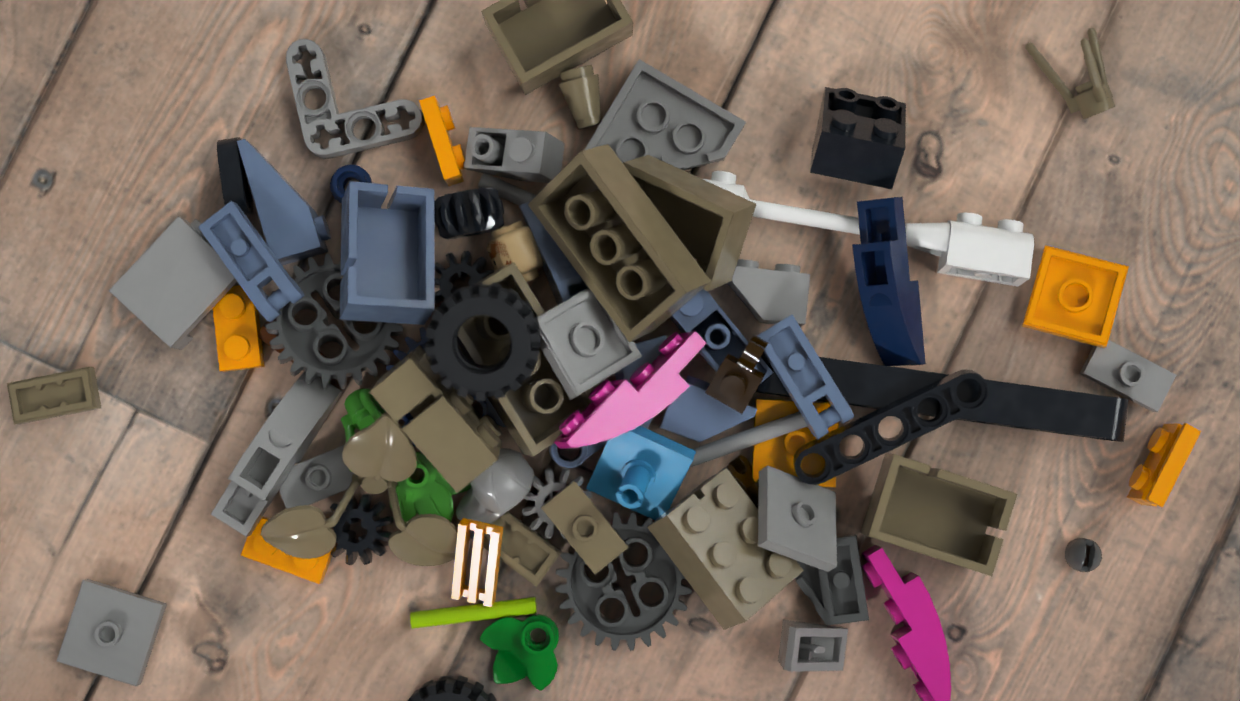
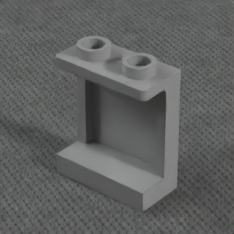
(175, 283)

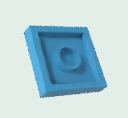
(641, 471)

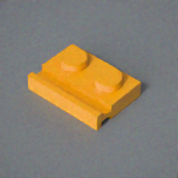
(1167, 456)

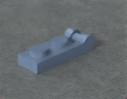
(250, 260)
(804, 376)

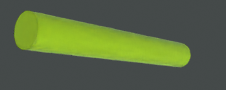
(473, 612)

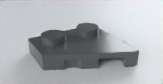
(840, 592)

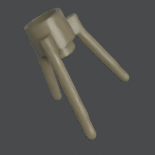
(1093, 95)

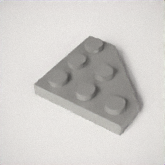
(666, 121)

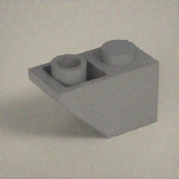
(514, 154)
(772, 293)

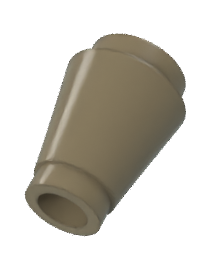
(582, 95)

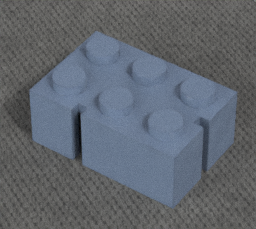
(387, 254)

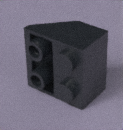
(859, 137)

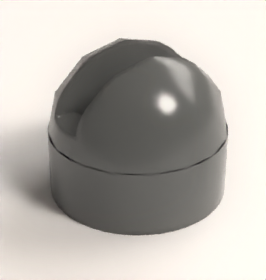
(1076, 553)

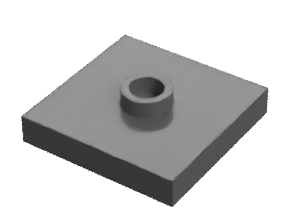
(583, 343)
(797, 519)
(111, 632)

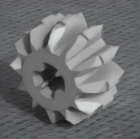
(540, 498)

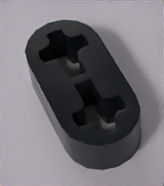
(233, 175)

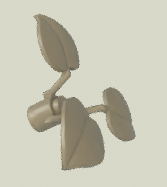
(378, 459)

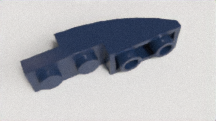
(884, 283)

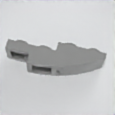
(274, 452)

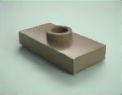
(54, 395)
(584, 527)
(524, 549)

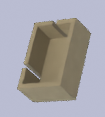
(554, 35)
(701, 214)
(443, 423)
(938, 513)
(719, 551)

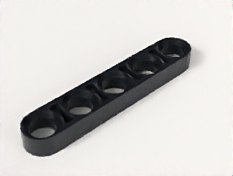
(912, 426)

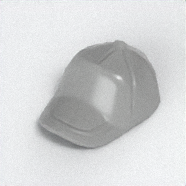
(497, 488)

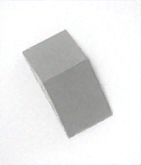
(812, 647)

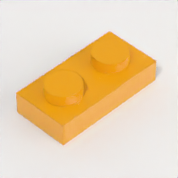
(439, 123)
(237, 332)
(261, 551)

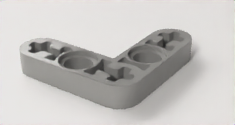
(328, 115)

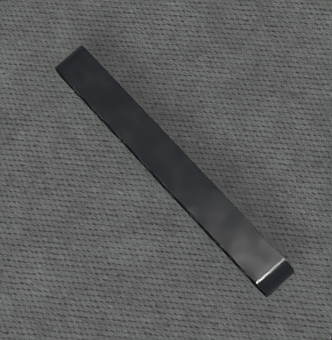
(1006, 405)

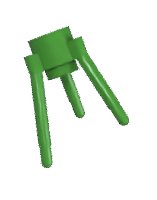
(362, 412)

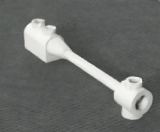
(962, 245)

